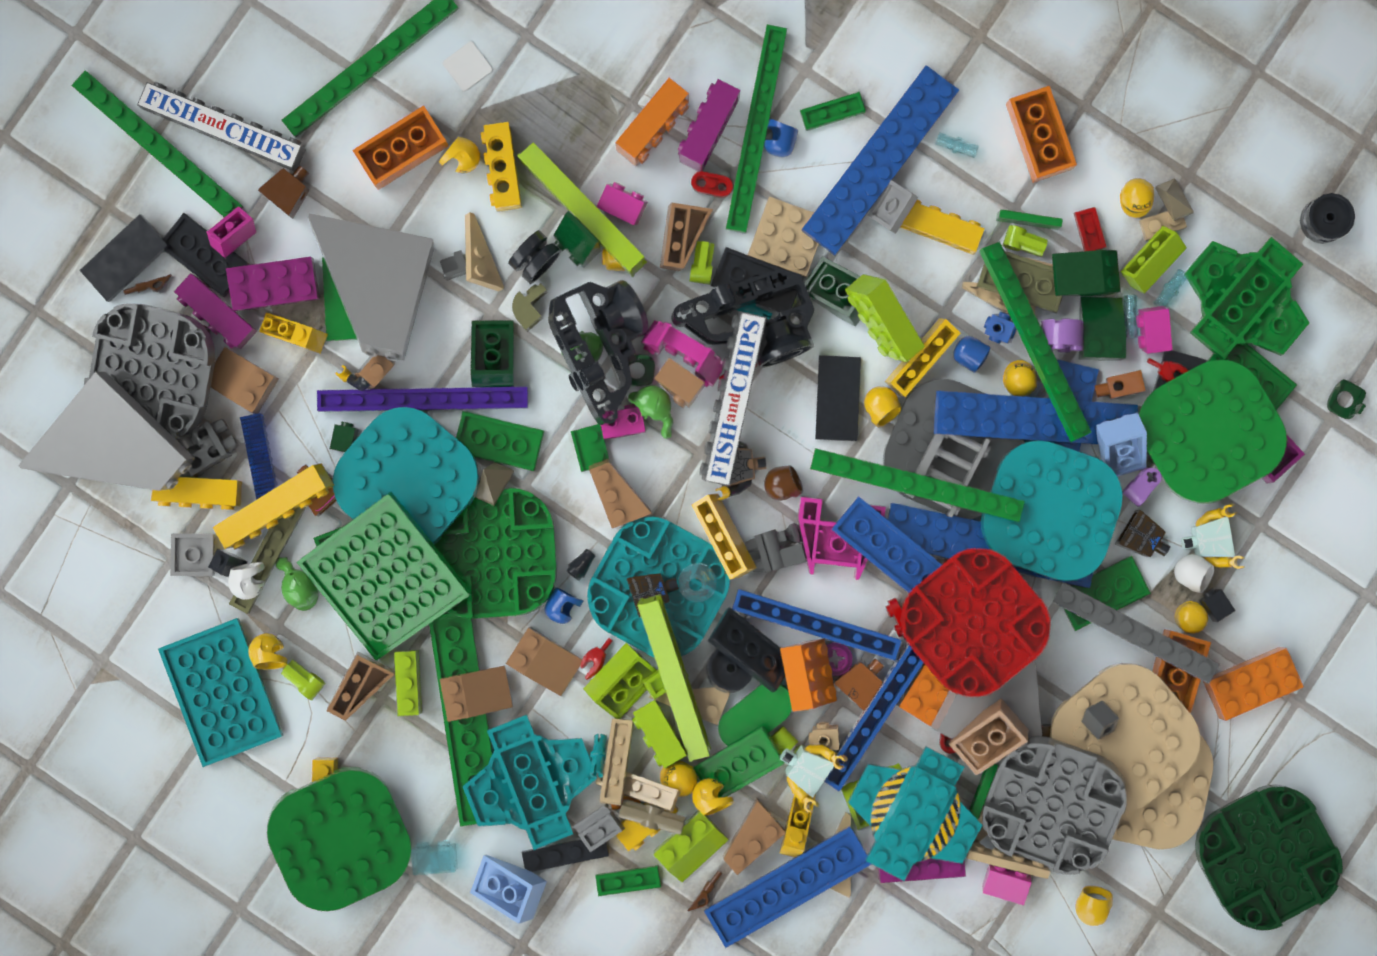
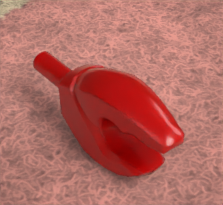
(1167, 369)
(597, 656)

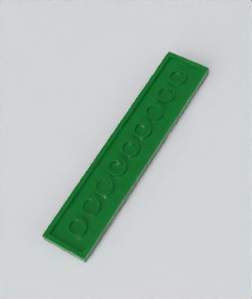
(468, 737)

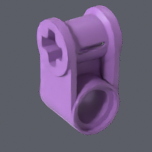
(1139, 488)

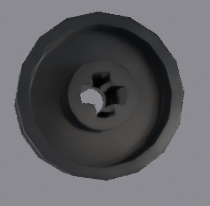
(1327, 218)
(534, 257)
(721, 678)

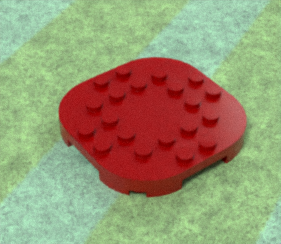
(975, 622)

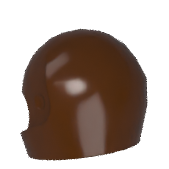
(783, 483)

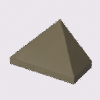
(1174, 199)
(493, 482)

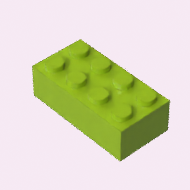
(884, 318)

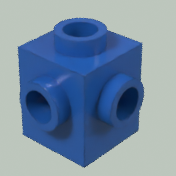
(1007, 330)

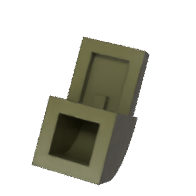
(523, 306)

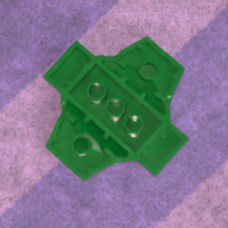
(1246, 298)

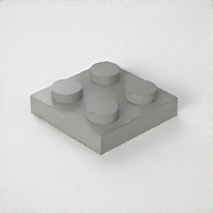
(893, 206)
(192, 554)

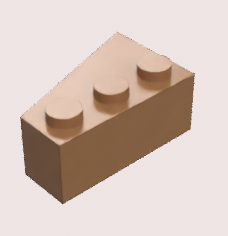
(681, 233)
(679, 383)
(616, 495)
(358, 685)
(753, 837)

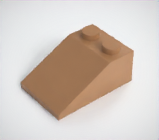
(242, 381)
(544, 661)
(476, 693)
(990, 737)

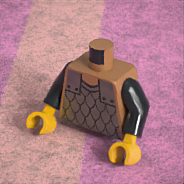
(368, 374)
(743, 471)

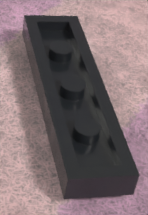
(561, 855)

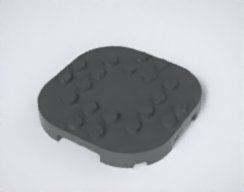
(159, 361)
(915, 430)
(1055, 805)

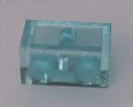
(434, 858)

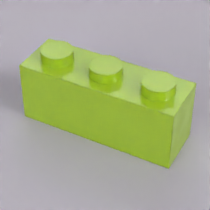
(1153, 259)
(408, 683)
(659, 734)

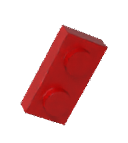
(1090, 229)

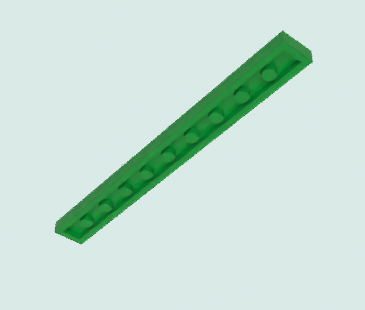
(368, 65)
(756, 129)
(155, 144)
(1035, 341)
(917, 485)

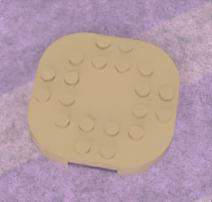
(1154, 733)
(1175, 812)

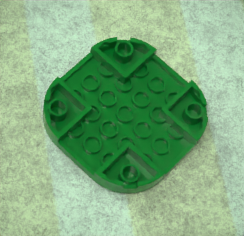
(1212, 431)
(502, 555)
(338, 839)

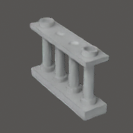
(936, 450)

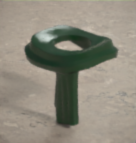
(649, 366)
(1357, 405)

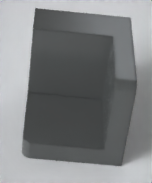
(454, 266)
(1100, 720)

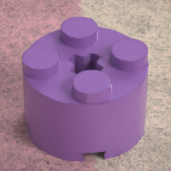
(1064, 334)

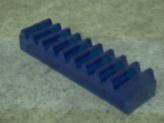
(258, 454)

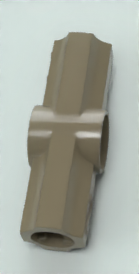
(652, 816)

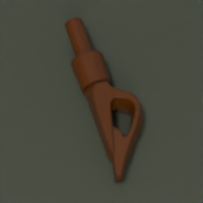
(140, 287)
(709, 886)

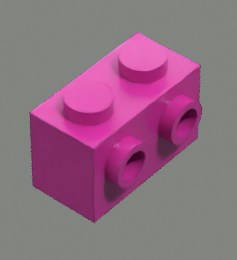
(622, 203)
(231, 232)
(1154, 329)
(628, 423)
(1006, 884)

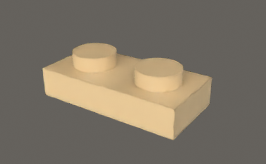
(1154, 223)

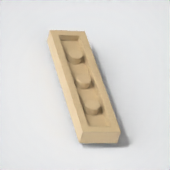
(616, 761)
(648, 791)
(997, 858)

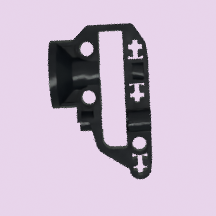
(618, 314)
(780, 336)

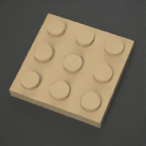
(781, 239)

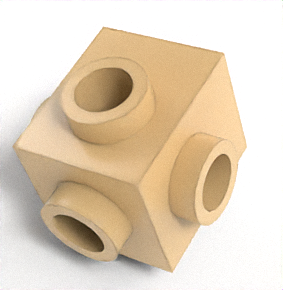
(830, 732)

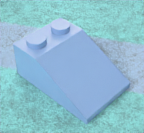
(1123, 444)
(508, 888)

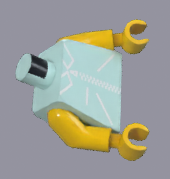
(1213, 538)
(808, 770)

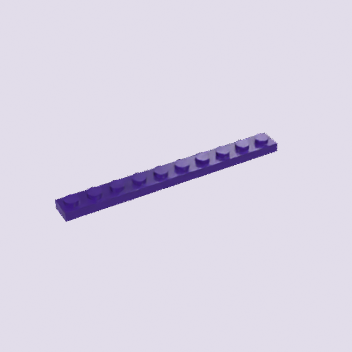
(422, 399)

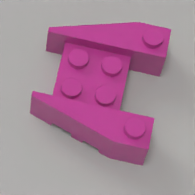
(693, 353)
(823, 544)

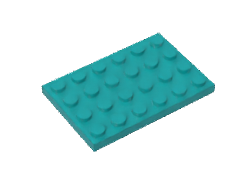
(220, 692)

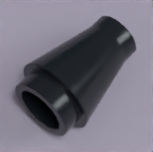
(580, 565)

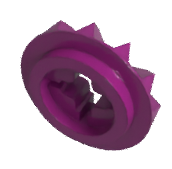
(843, 664)

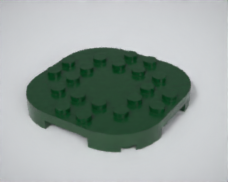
(1268, 857)

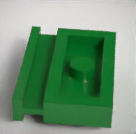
(589, 446)

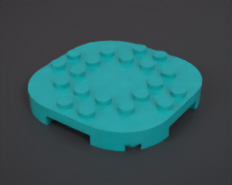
(414, 460)
(1065, 514)
(649, 548)

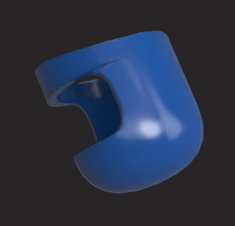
(782, 140)
(971, 353)
(557, 600)

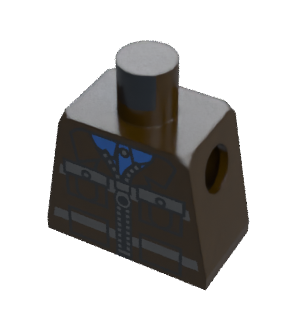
(1143, 536)
(649, 586)

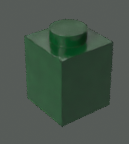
(343, 436)

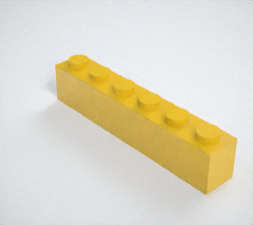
(273, 506)

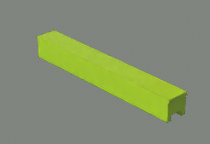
(583, 209)
(674, 677)

